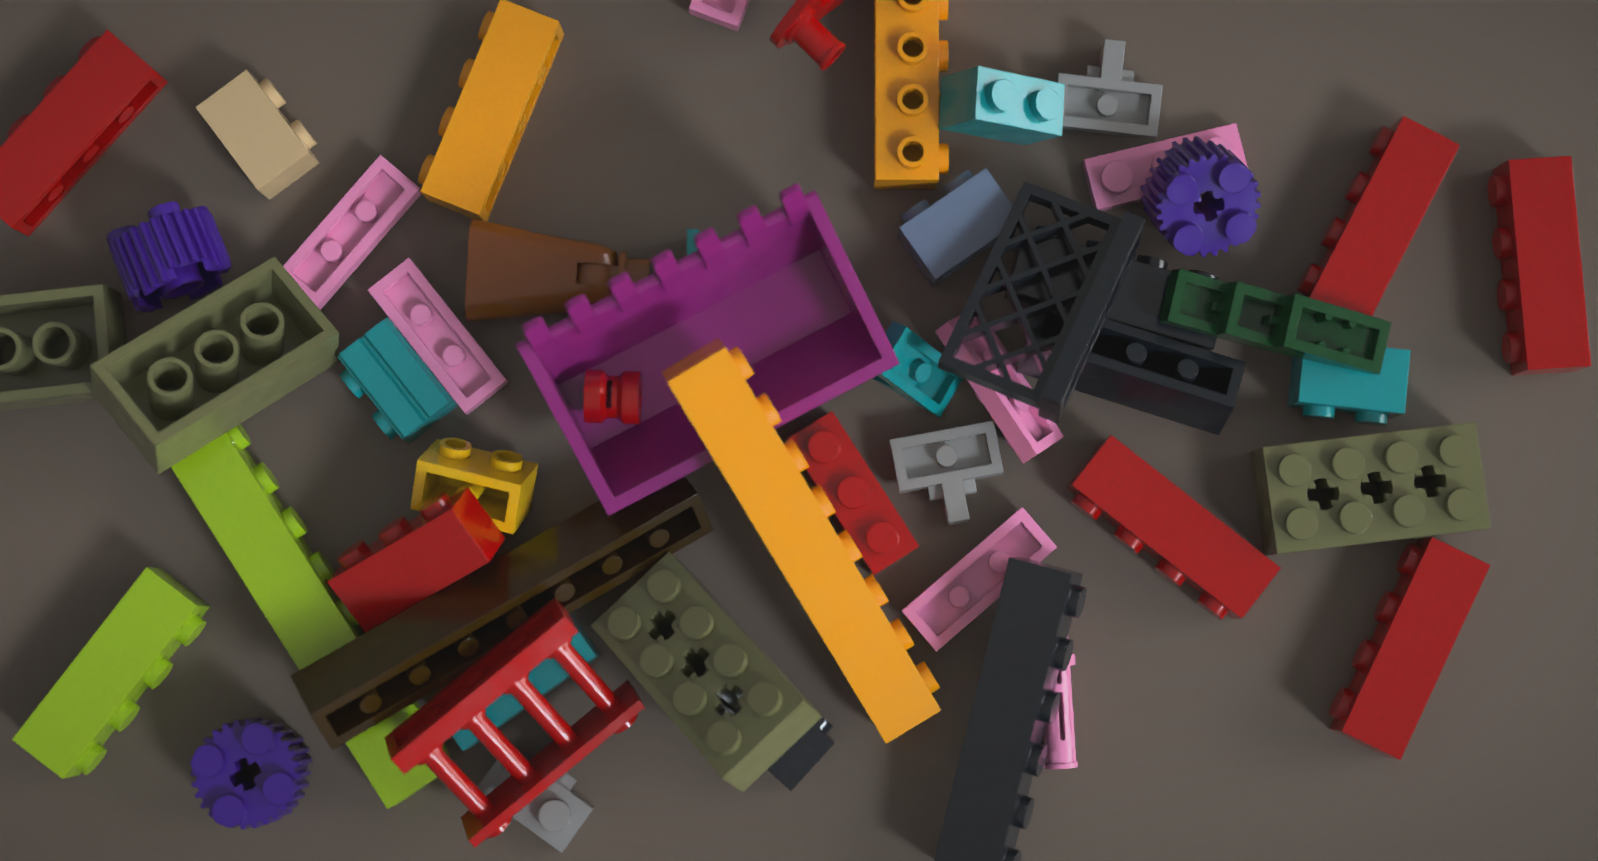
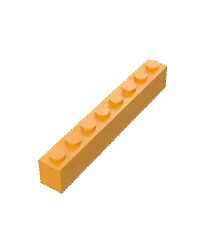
(801, 539)

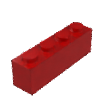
(72, 129)
(1380, 218)
(1539, 266)
(1172, 529)
(1408, 646)

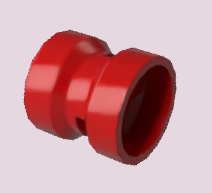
(625, 396)

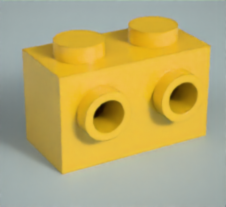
(496, 478)

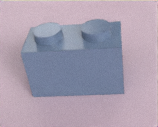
(956, 226)

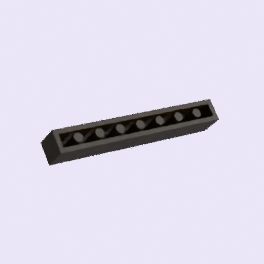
(467, 619)

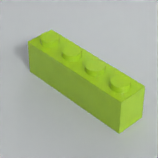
(112, 673)

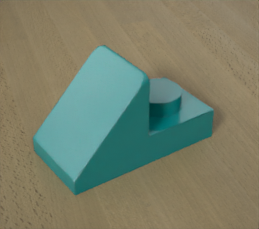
(918, 373)

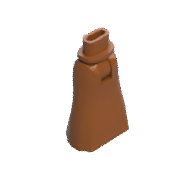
(536, 273)

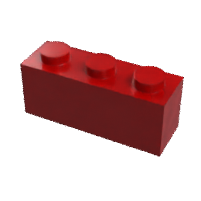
(854, 493)
(415, 558)

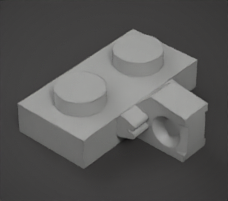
(1110, 99)
(947, 464)
(552, 814)

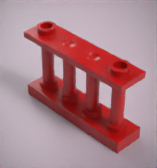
(506, 672)

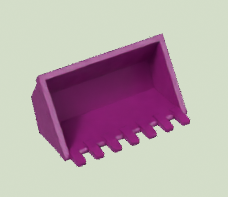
(769, 288)

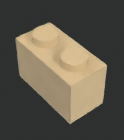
(258, 134)

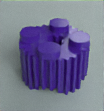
(1207, 222)
(169, 256)
(222, 778)

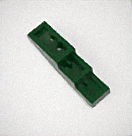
(1275, 321)

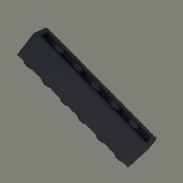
(1011, 712)

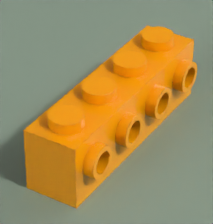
(908, 94)

